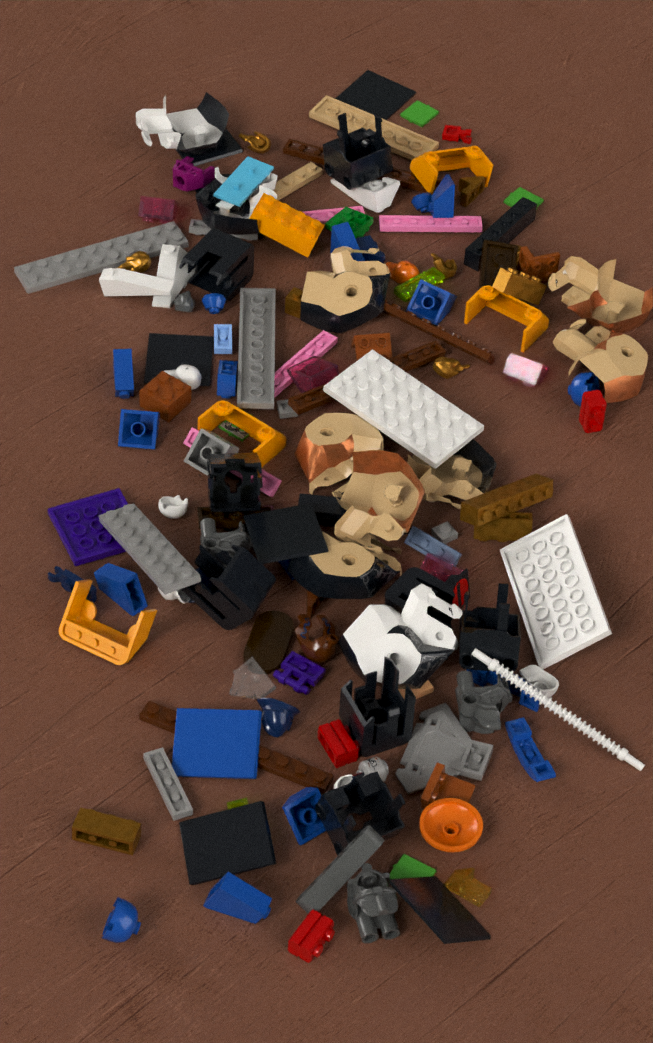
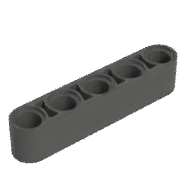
(340, 870)

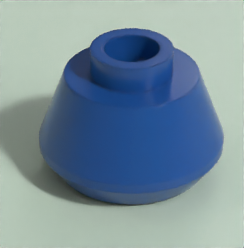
(421, 201)
(214, 302)

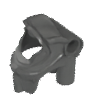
(215, 542)
(481, 706)
(373, 904)

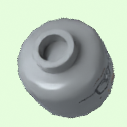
(374, 765)

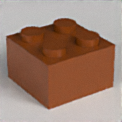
(165, 395)

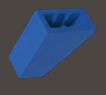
(343, 236)
(123, 373)
(122, 587)
(238, 899)

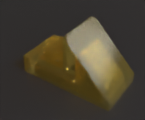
(466, 886)

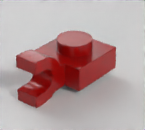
(454, 133)

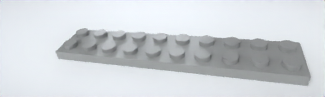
(96, 257)
(256, 348)

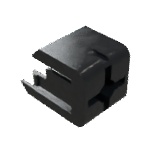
(221, 263)
(247, 489)
(235, 589)
(399, 592)
(390, 711)

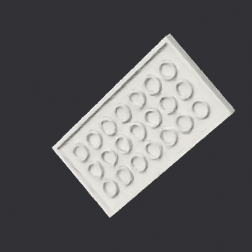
(403, 408)
(555, 592)

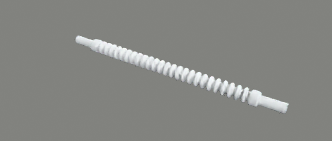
(622, 753)

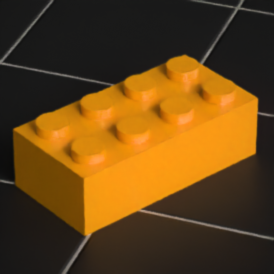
(286, 225)

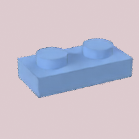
(222, 338)

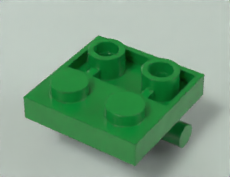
(358, 221)

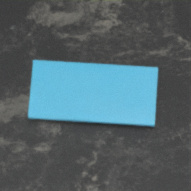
(243, 181)

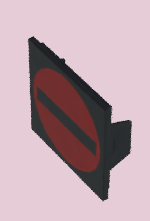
(460, 586)

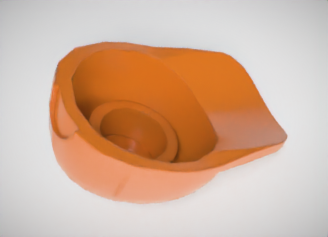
(402, 271)

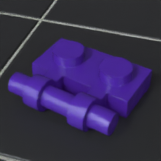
(301, 668)

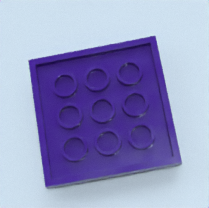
(81, 529)

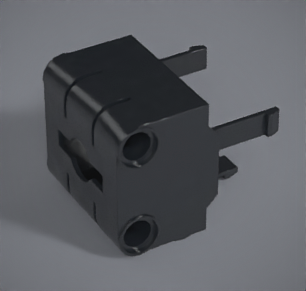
(357, 155)
(491, 632)
(359, 797)

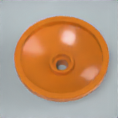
(453, 817)

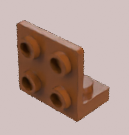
(538, 266)
(378, 342)
(445, 786)

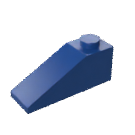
(227, 378)

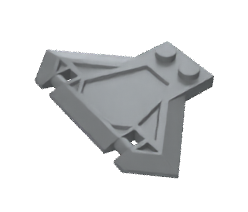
(443, 744)

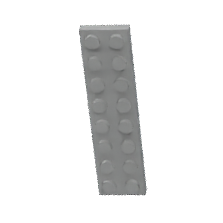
(149, 548)

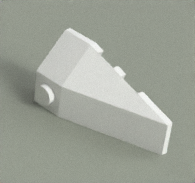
(374, 194)
(169, 269)
(130, 283)

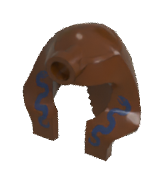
(321, 648)

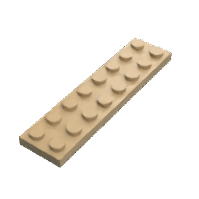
(402, 140)

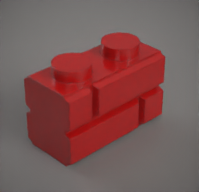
(592, 411)
(338, 743)
(311, 935)

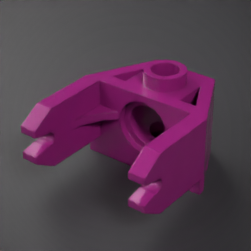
(188, 177)

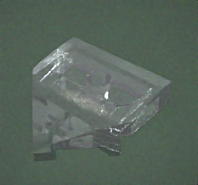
(251, 681)

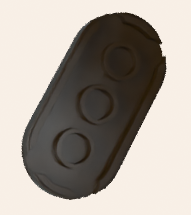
(269, 640)

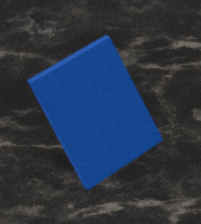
(216, 743)

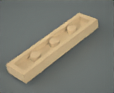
(297, 179)

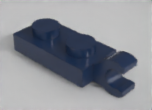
(68, 581)

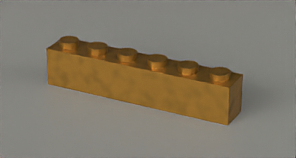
(506, 499)

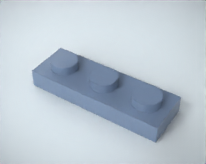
(426, 544)

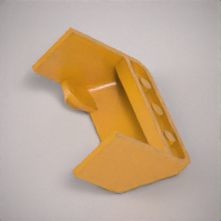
(430, 163)
(512, 307)
(271, 439)
(82, 629)

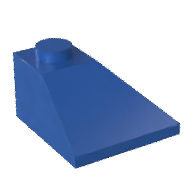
(443, 199)
(431, 302)
(138, 429)
(302, 814)

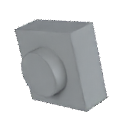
(285, 410)
(444, 532)

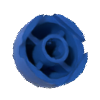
(582, 383)
(121, 922)

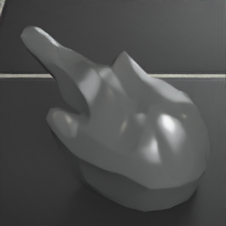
(184, 302)

